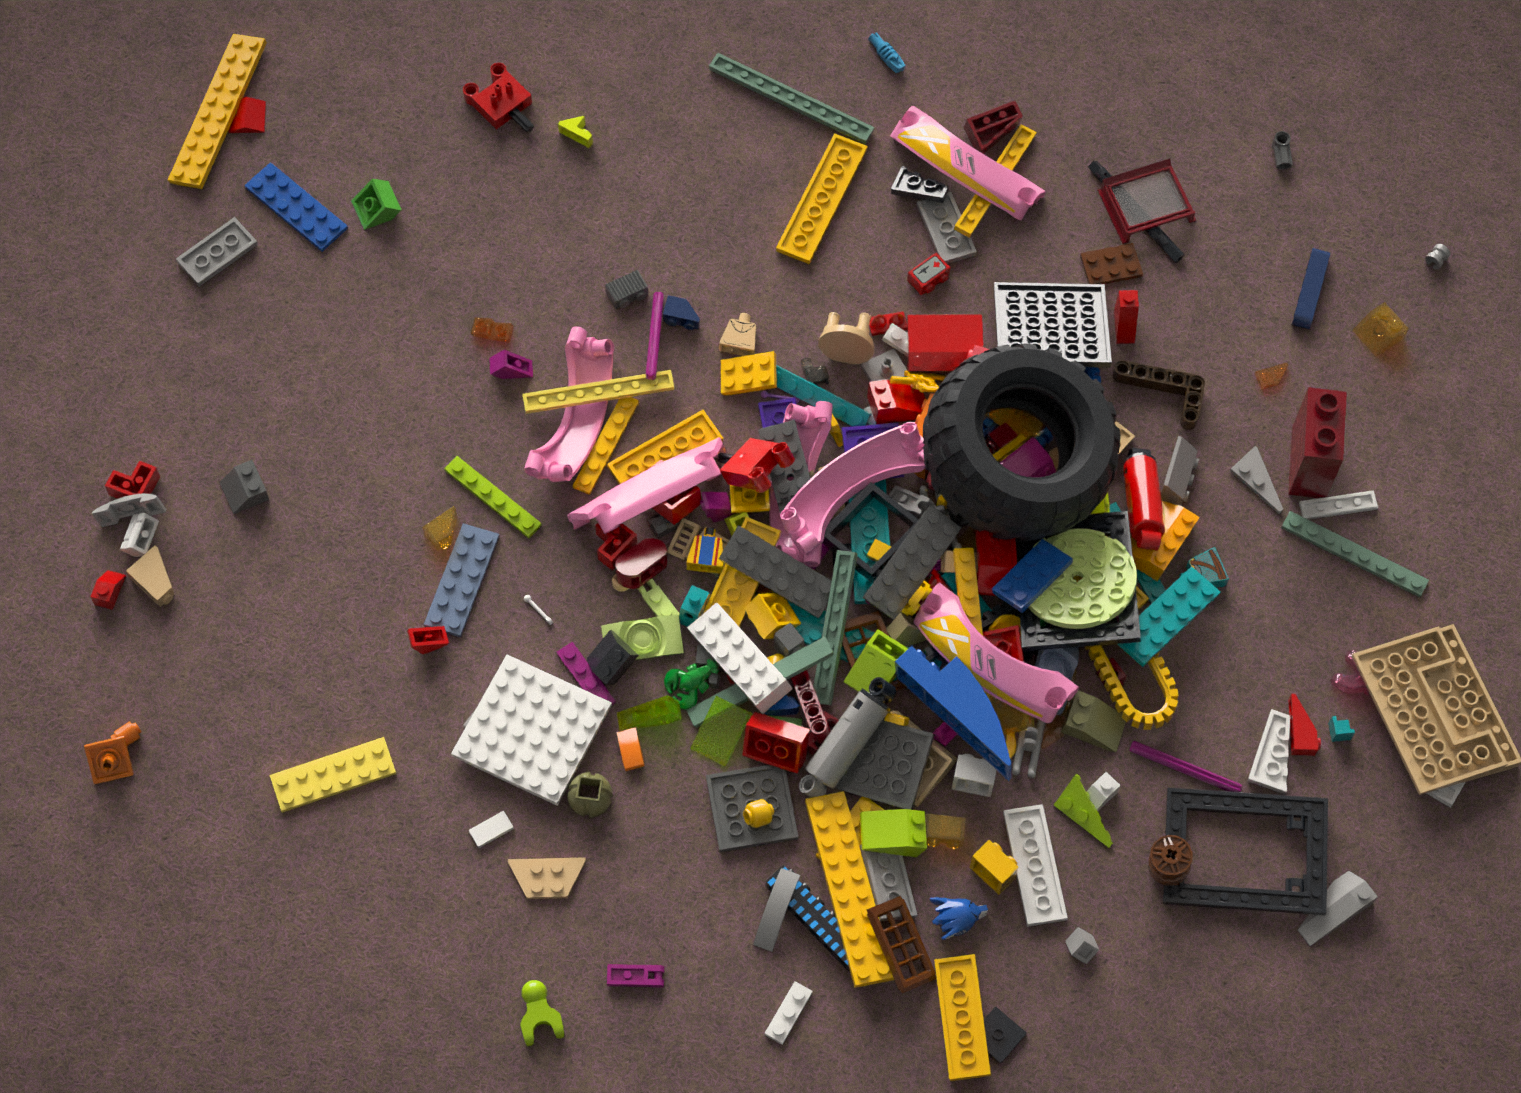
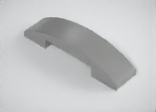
(127, 506)
(776, 909)

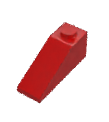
(1302, 731)

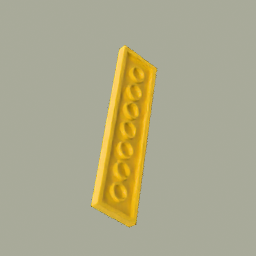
(821, 198)

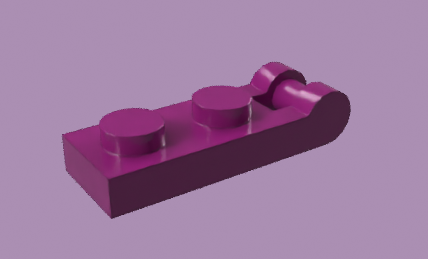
(634, 975)

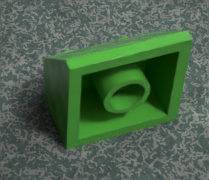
(376, 203)

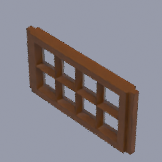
(860, 622)
(916, 979)

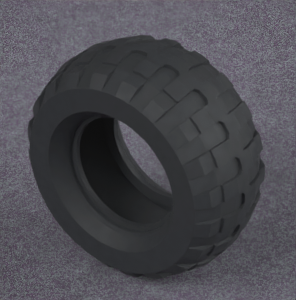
(1056, 395)

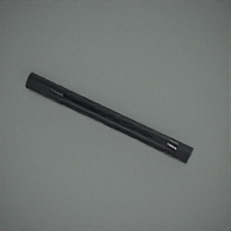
(1156, 233)

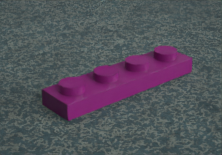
(582, 672)

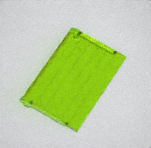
(720, 730)

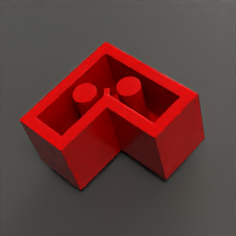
(140, 482)
(616, 543)

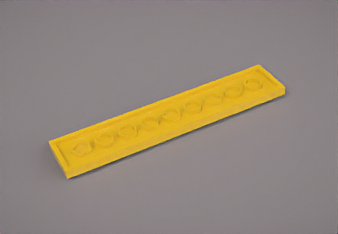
(217, 111)
(847, 887)

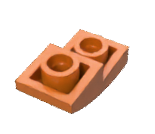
(630, 749)

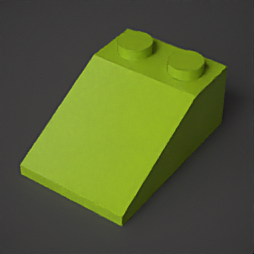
(894, 832)

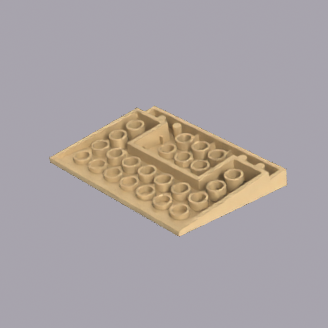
(1437, 709)

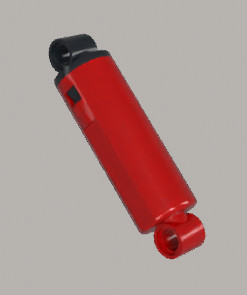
(1143, 498)

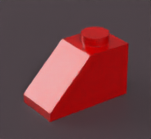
(107, 589)

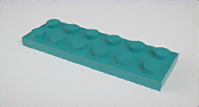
(1171, 614)

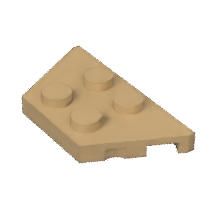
(547, 877)

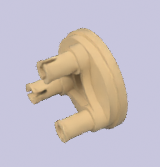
(847, 342)

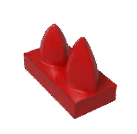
(880, 323)

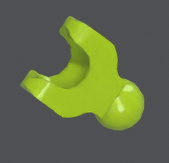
(538, 1012)

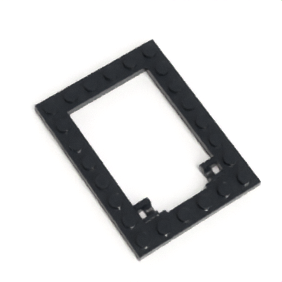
(1126, 631)
(1313, 824)

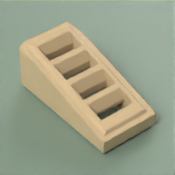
(684, 523)

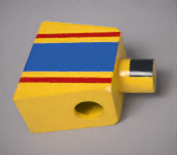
(705, 553)

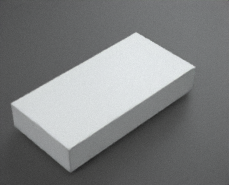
(491, 829)

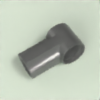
(1282, 151)

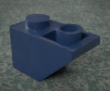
(679, 312)

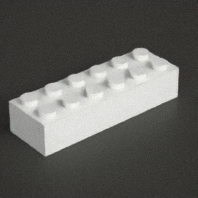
(740, 658)

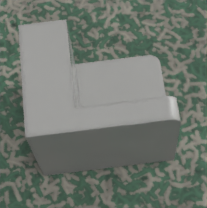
(1082, 945)

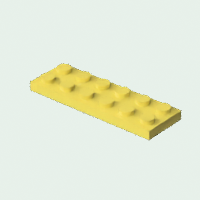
(332, 774)

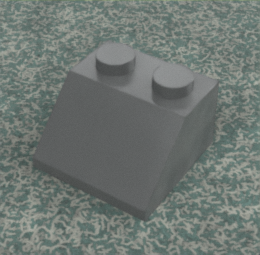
(243, 487)

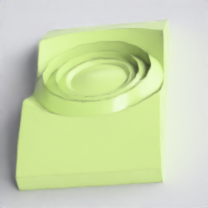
(650, 636)

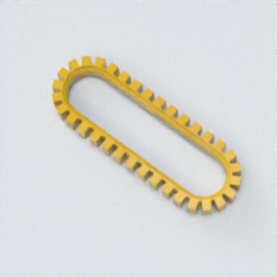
(1118, 694)

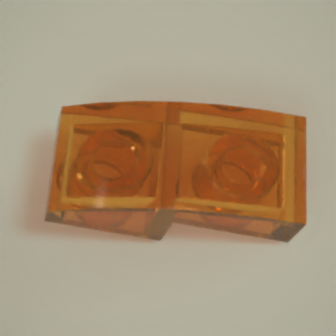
(488, 329)

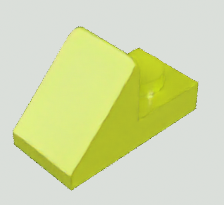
(574, 129)

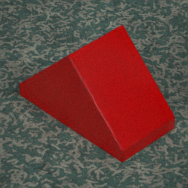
(428, 638)

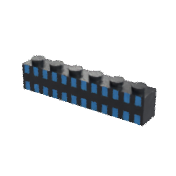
(814, 917)

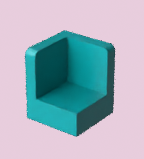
(1340, 730)

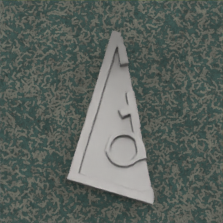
(1255, 476)

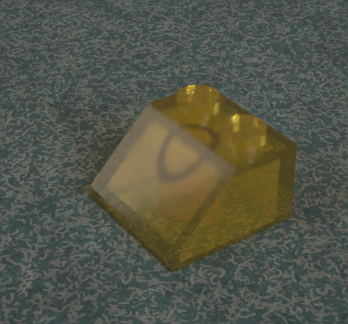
(1381, 329)

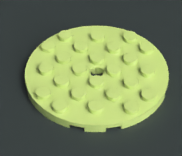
(1102, 592)

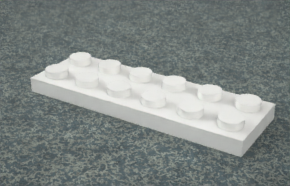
(1037, 867)

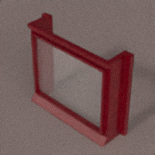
(1144, 199)

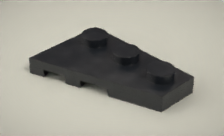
(915, 186)

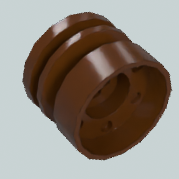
(1166, 870)

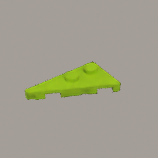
(1077, 805)

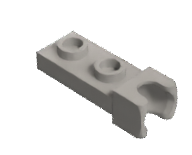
(911, 501)

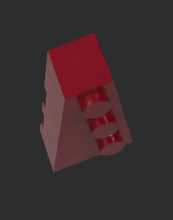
(993, 125)

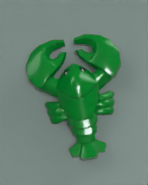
(690, 682)

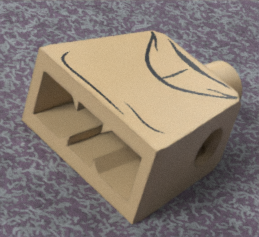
(739, 336)

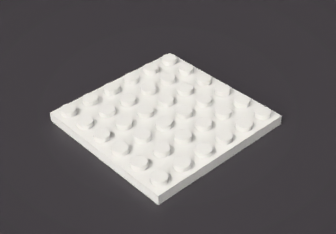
(531, 729)

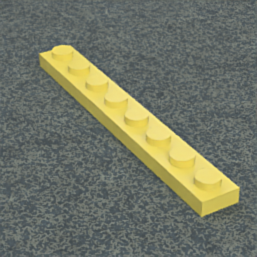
(597, 392)

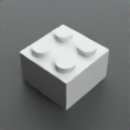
(973, 775)

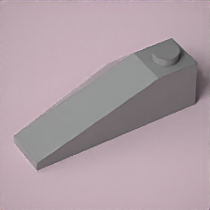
(1345, 899)

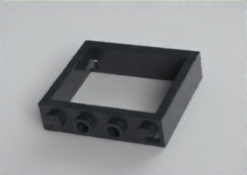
(850, 511)

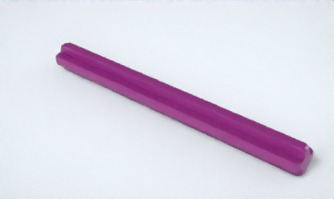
(654, 337)
(1185, 767)

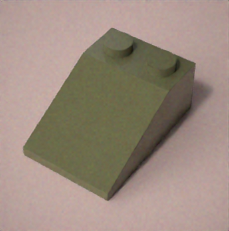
(1093, 722)

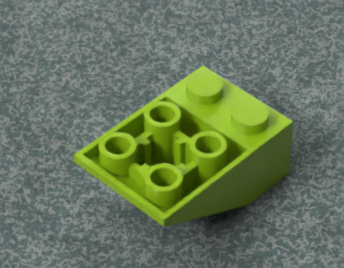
(875, 661)

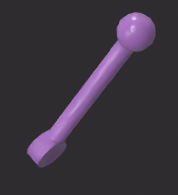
(764, 394)

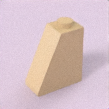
(152, 577)

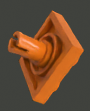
(108, 760)

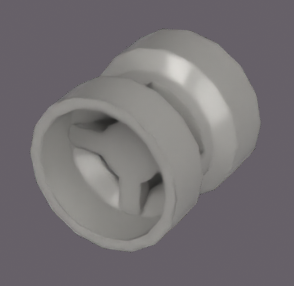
(1438, 255)

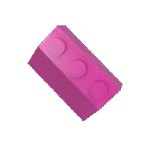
(1030, 460)

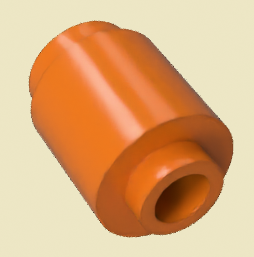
(129, 731)

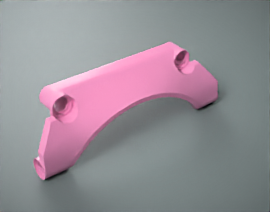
(651, 487)

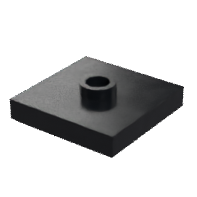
(1001, 1034)

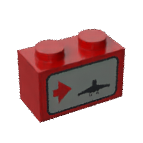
(929, 274)

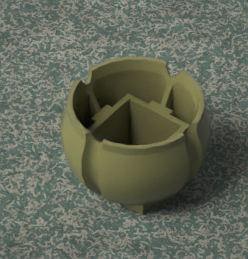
(589, 806)

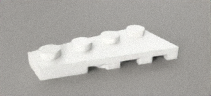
(1272, 754)

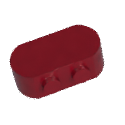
(641, 563)

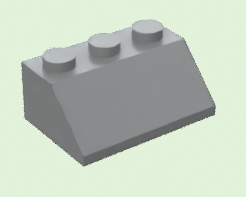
(1179, 473)

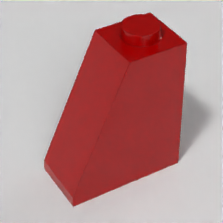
(1126, 316)

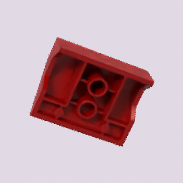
(941, 340)

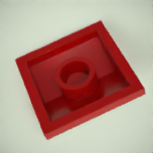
(249, 116)
(1007, 640)

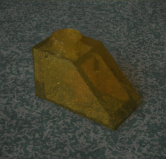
(441, 529)

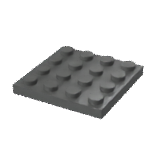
(890, 765)
(734, 790)

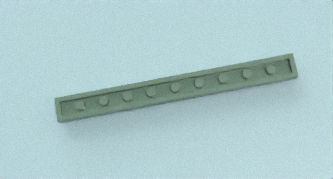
(791, 98)

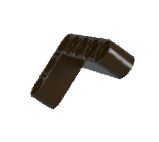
(1166, 384)

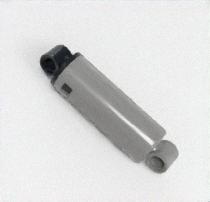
(847, 738)

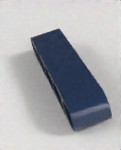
(1311, 288)

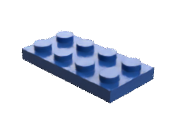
(1032, 575)

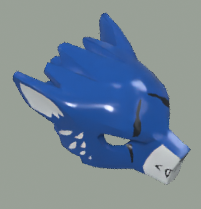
(957, 915)

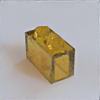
(945, 830)

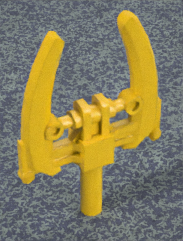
(919, 380)

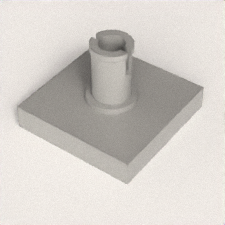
(884, 366)

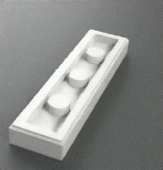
(1338, 505)

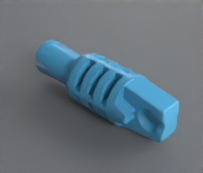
(887, 53)

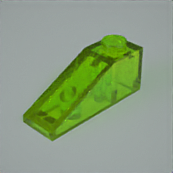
(650, 714)

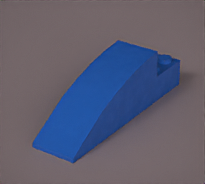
(959, 702)

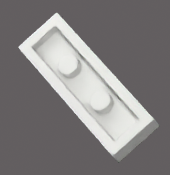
(788, 1013)

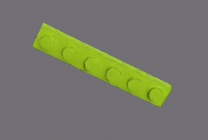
(493, 497)

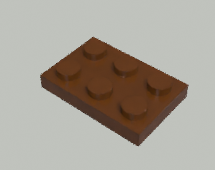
(1111, 264)

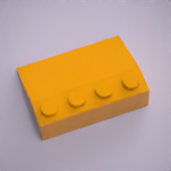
(1177, 527)

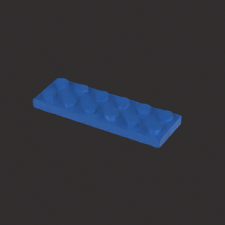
(296, 207)

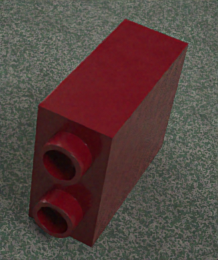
(1317, 443)

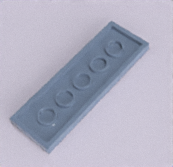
(462, 579)

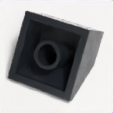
(611, 658)

